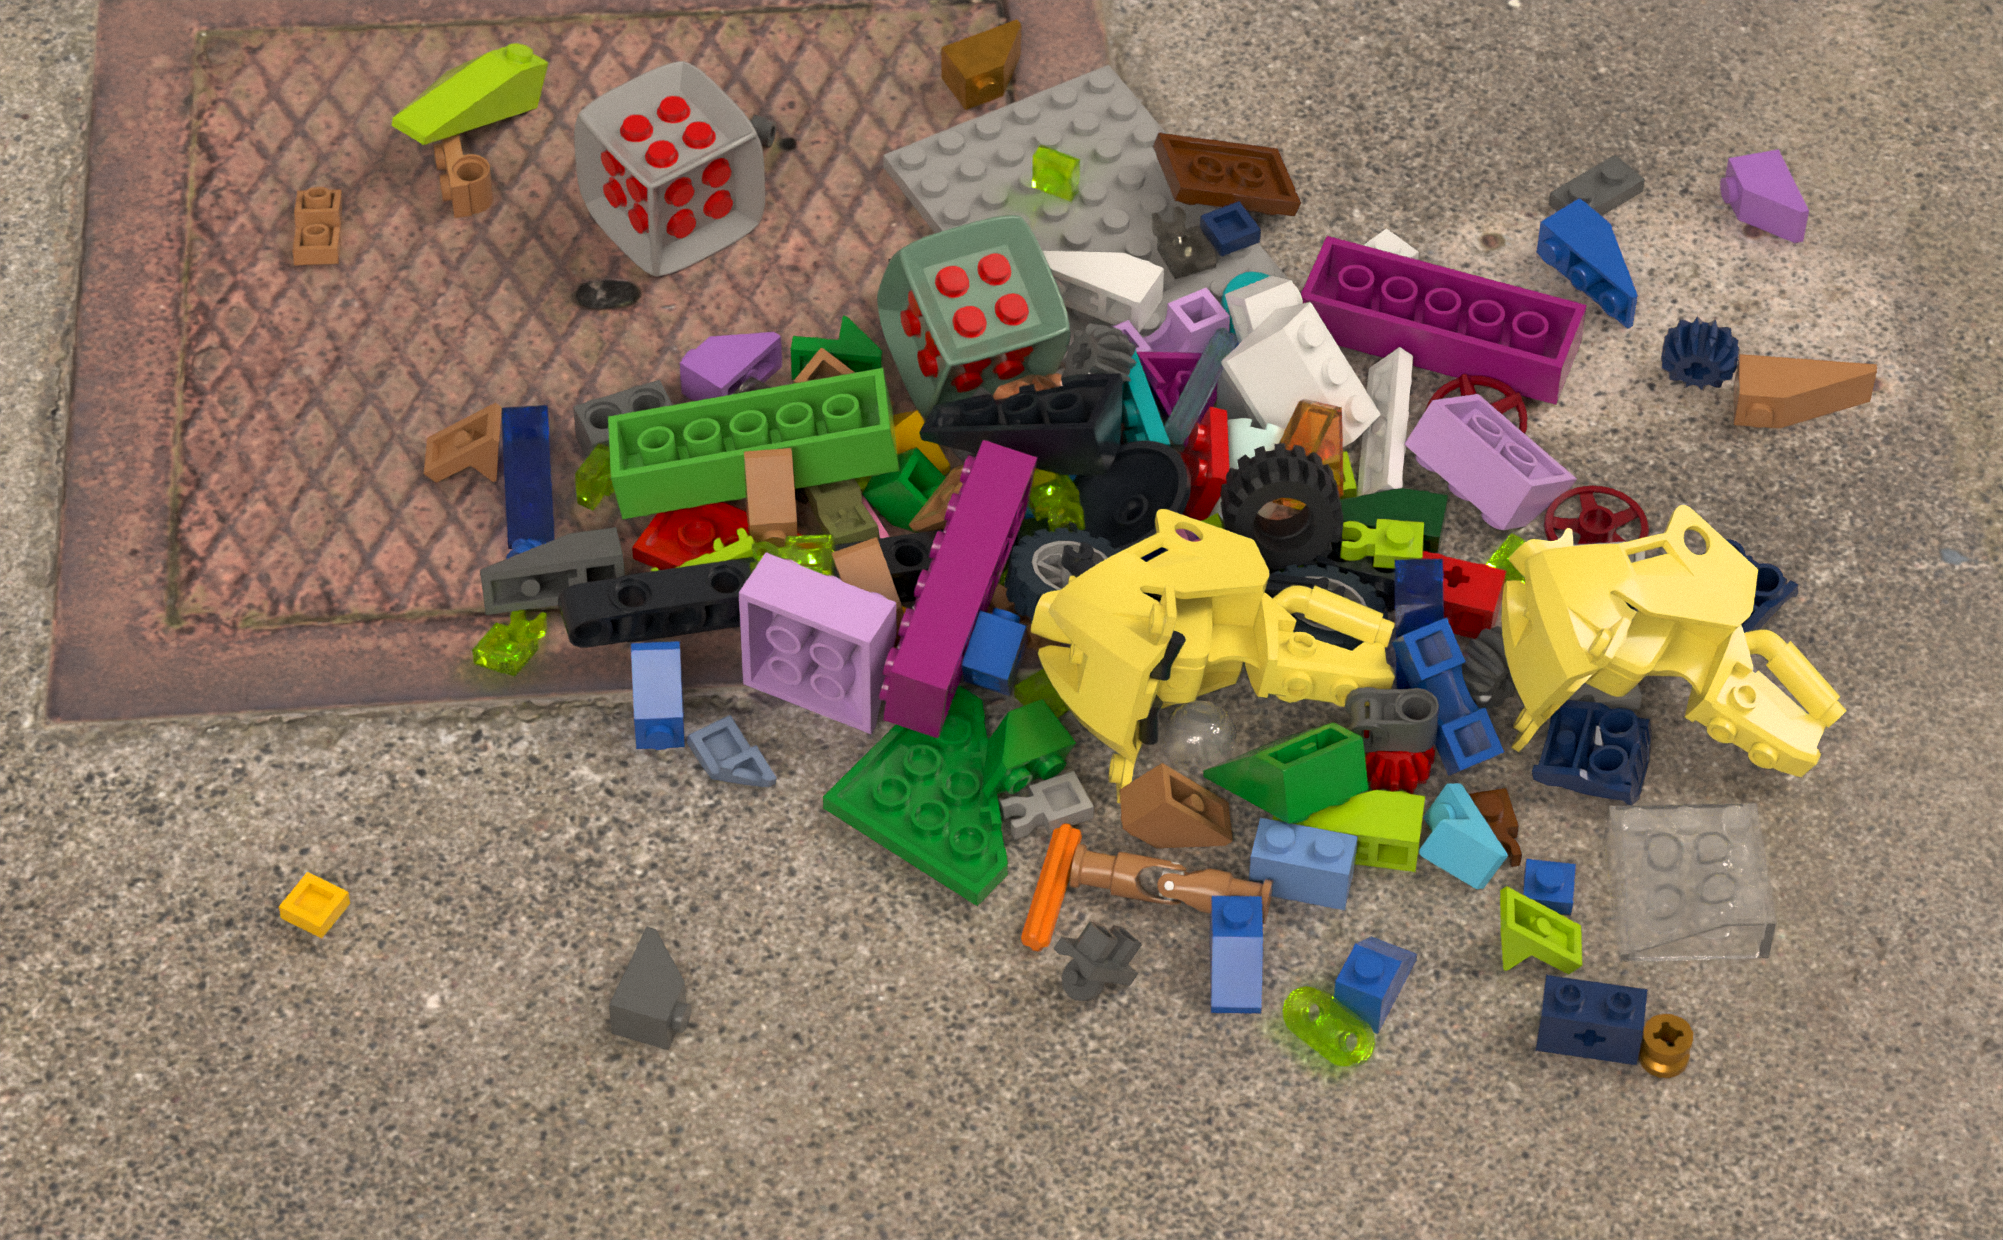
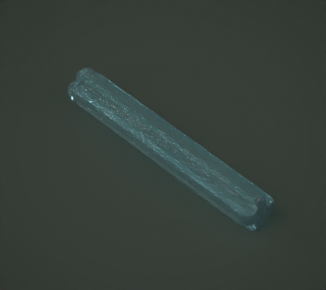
(1199, 386)

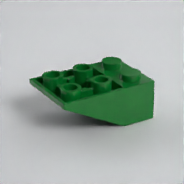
(1297, 772)

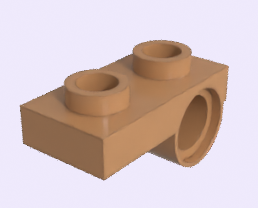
(466, 178)

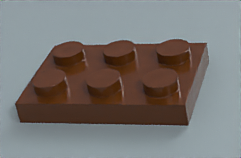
(1226, 173)

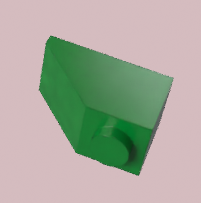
(904, 492)

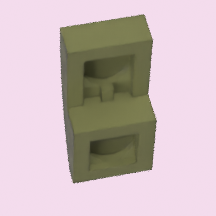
(841, 511)

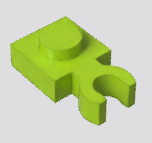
(1387, 543)

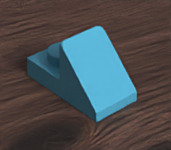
(1461, 838)

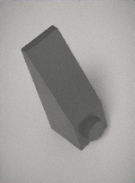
(544, 572)

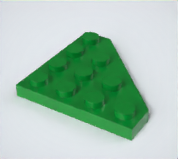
(928, 801)

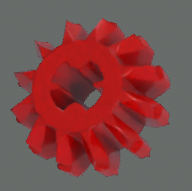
(1398, 769)

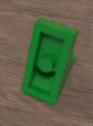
(851, 349)

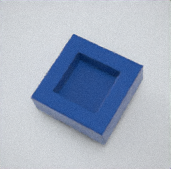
(1550, 884)

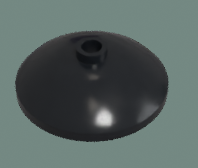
(1126, 499)

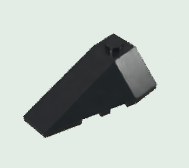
(1066, 427)

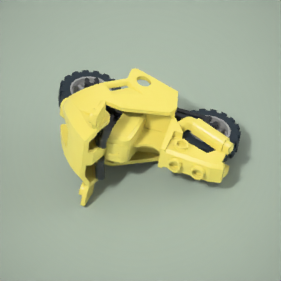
(1204, 617)

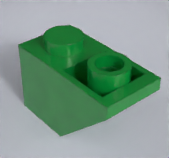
(1025, 748)

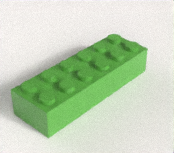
(696, 448)

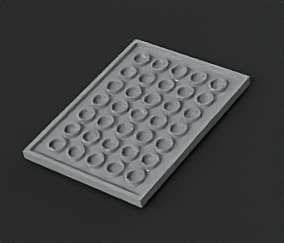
(987, 173)

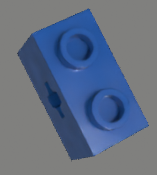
(995, 651)

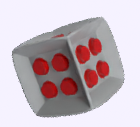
(670, 168)

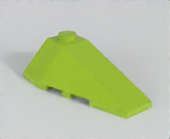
(475, 94)

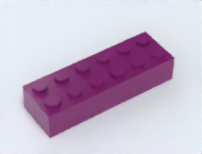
(1445, 318)
(956, 587)

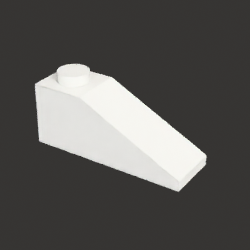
(1108, 285)

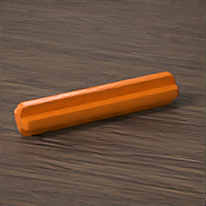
(1051, 888)

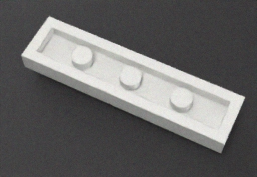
(1385, 438)

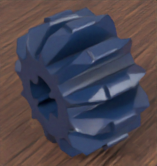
(1700, 353)

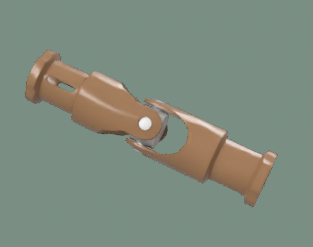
(1196, 889)

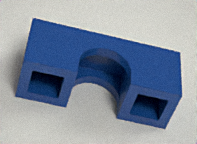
(1435, 664)

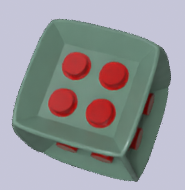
(972, 311)

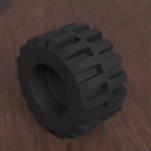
(1277, 476)

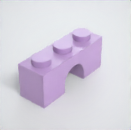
(1187, 325)

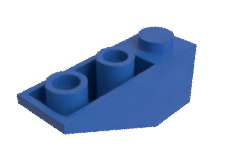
(1587, 254)

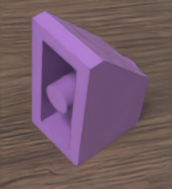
(1765, 195)
(727, 362)

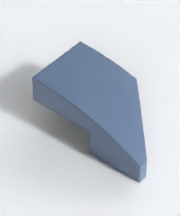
(728, 755)

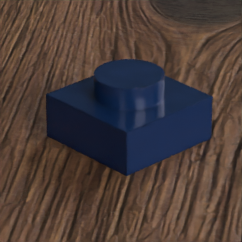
(1230, 228)

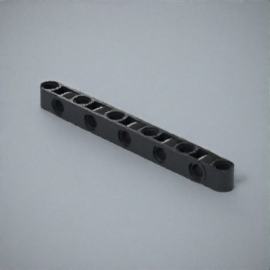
(708, 594)

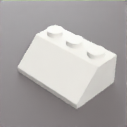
(1297, 360)

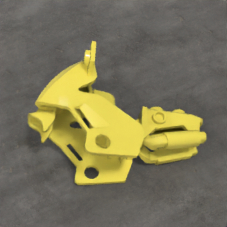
(1576, 629)

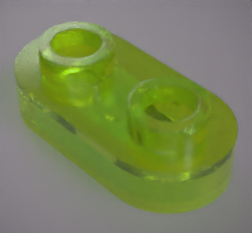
(1331, 1028)

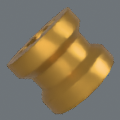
(1655, 1054)

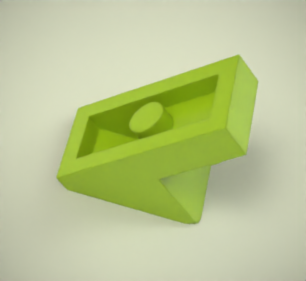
(1537, 931)

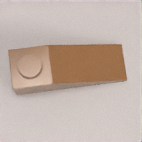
(1794, 390)

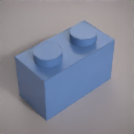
(1304, 862)

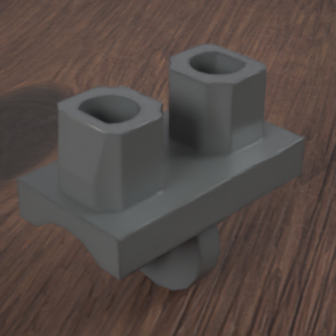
(1098, 959)

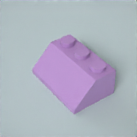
(1487, 461)

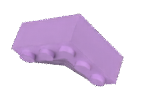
(815, 641)

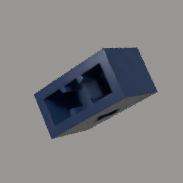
(1591, 1020)

